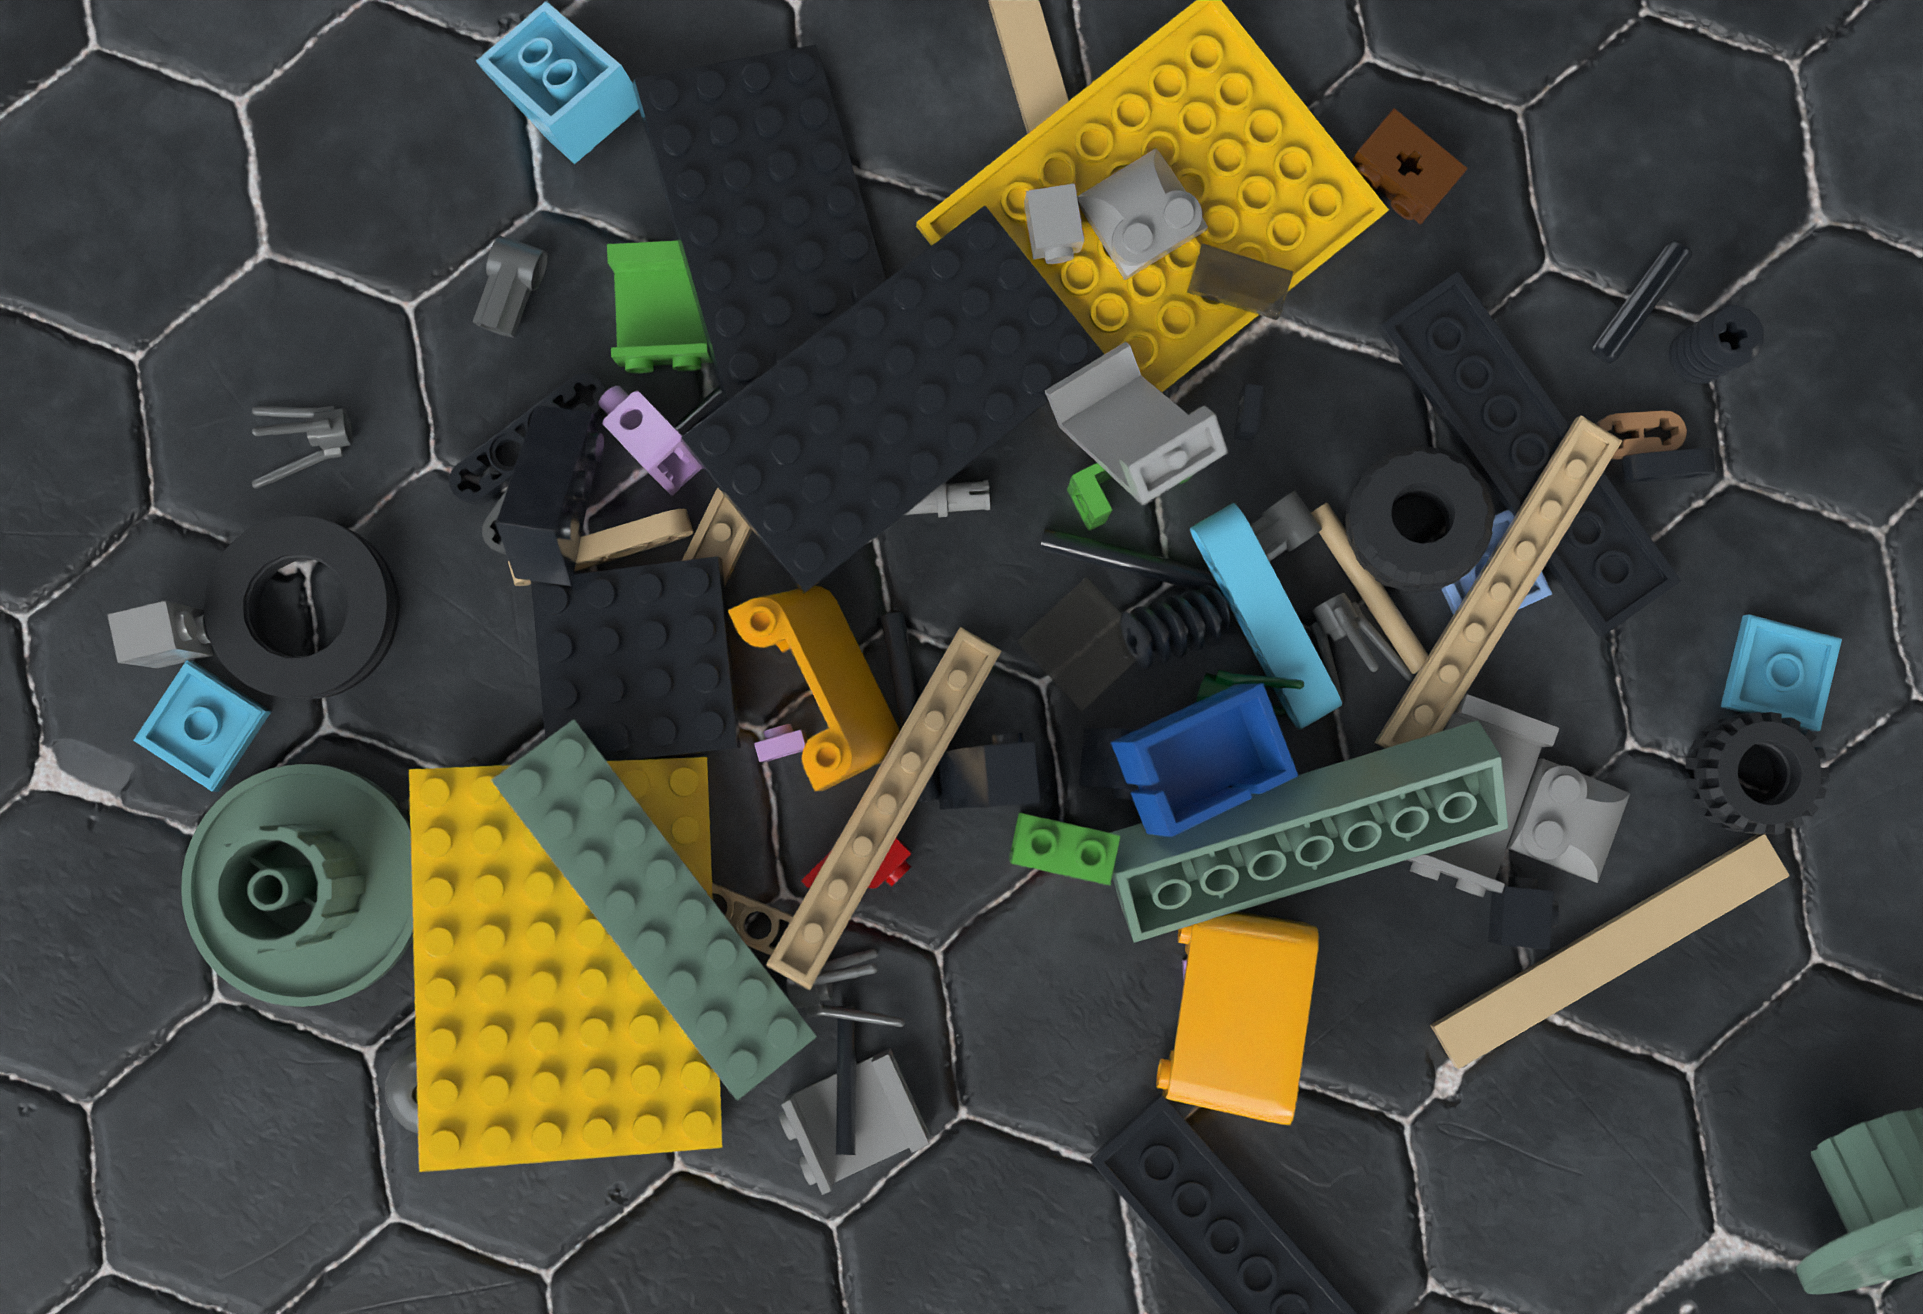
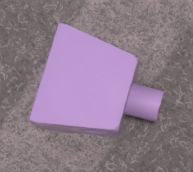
(648, 438)

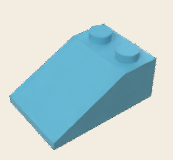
(561, 81)

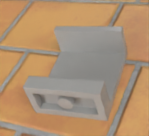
(884, 1121)

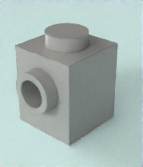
(1054, 223)

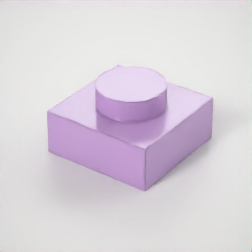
(780, 743)

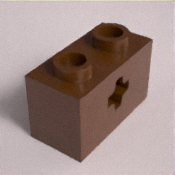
(1399, 144)

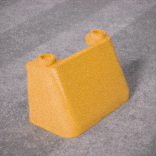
(837, 674)
(1242, 1016)

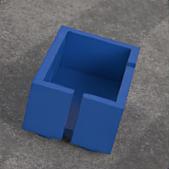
(1199, 752)

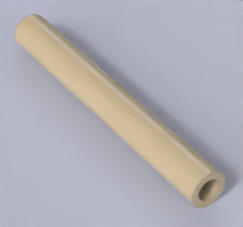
(1371, 591)

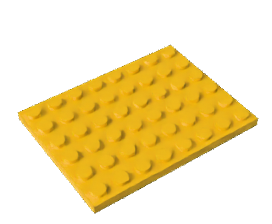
(1235, 141)
(525, 1005)

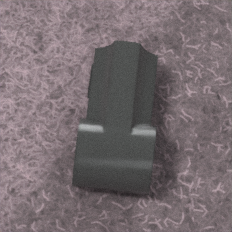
(513, 273)
(1285, 526)

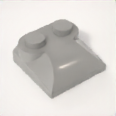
(1142, 213)
(1568, 820)

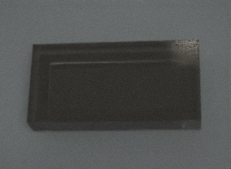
(1239, 281)

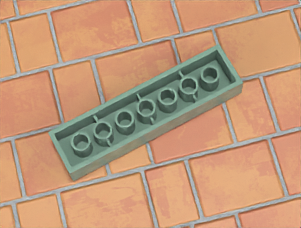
(1314, 831)
(654, 909)

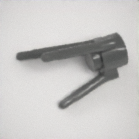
(324, 428)
(1343, 619)
(822, 990)

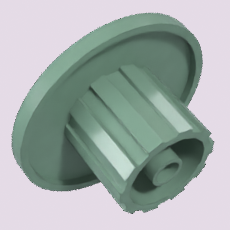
(301, 885)
(1878, 1192)

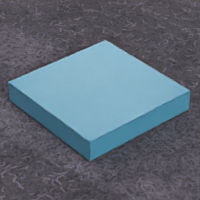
(1781, 671)
(202, 726)

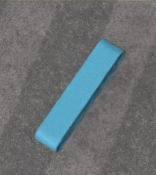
(1265, 614)

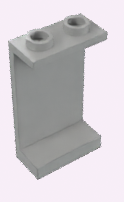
(1133, 426)
(1519, 744)

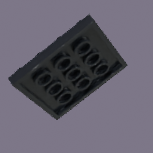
(639, 659)

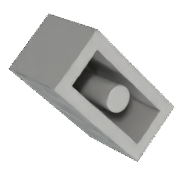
(160, 635)

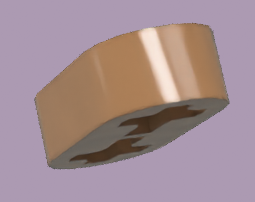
(1641, 422)

